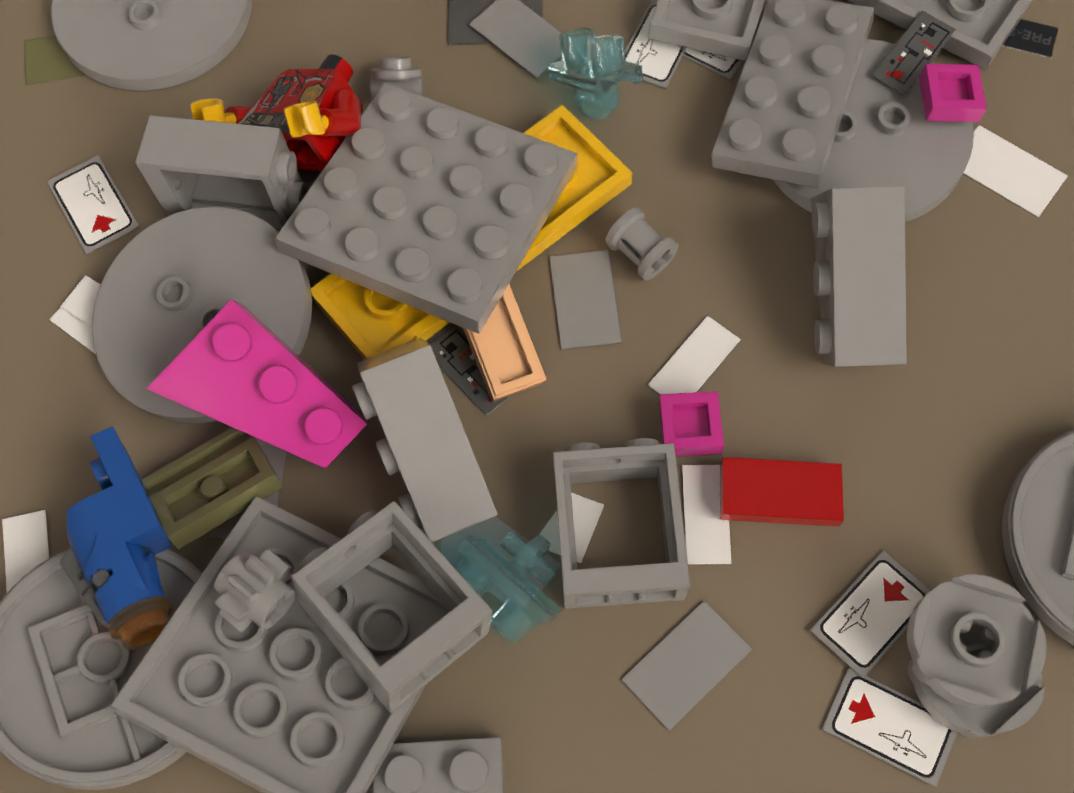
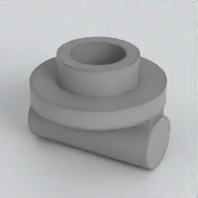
(396, 72)

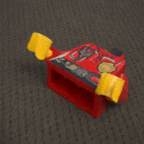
(308, 105)

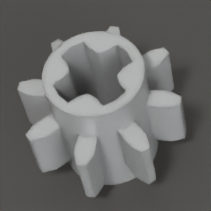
(254, 590)

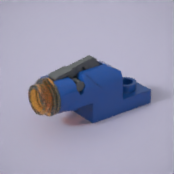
(116, 547)

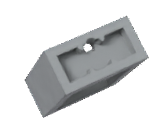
(220, 166)
(632, 583)
(429, 653)

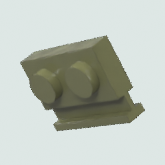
(210, 485)

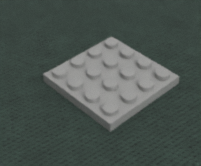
(429, 206)
(280, 699)

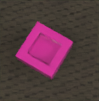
(952, 92)
(691, 423)

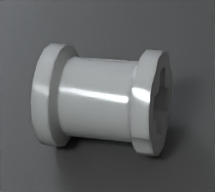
(641, 243)

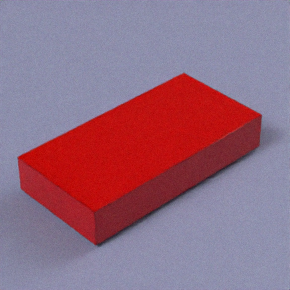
(781, 491)

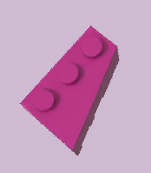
(261, 387)

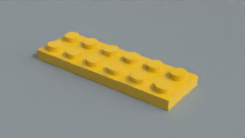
(380, 323)

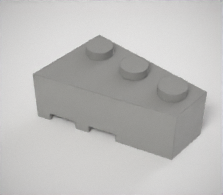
(860, 275)
(424, 439)

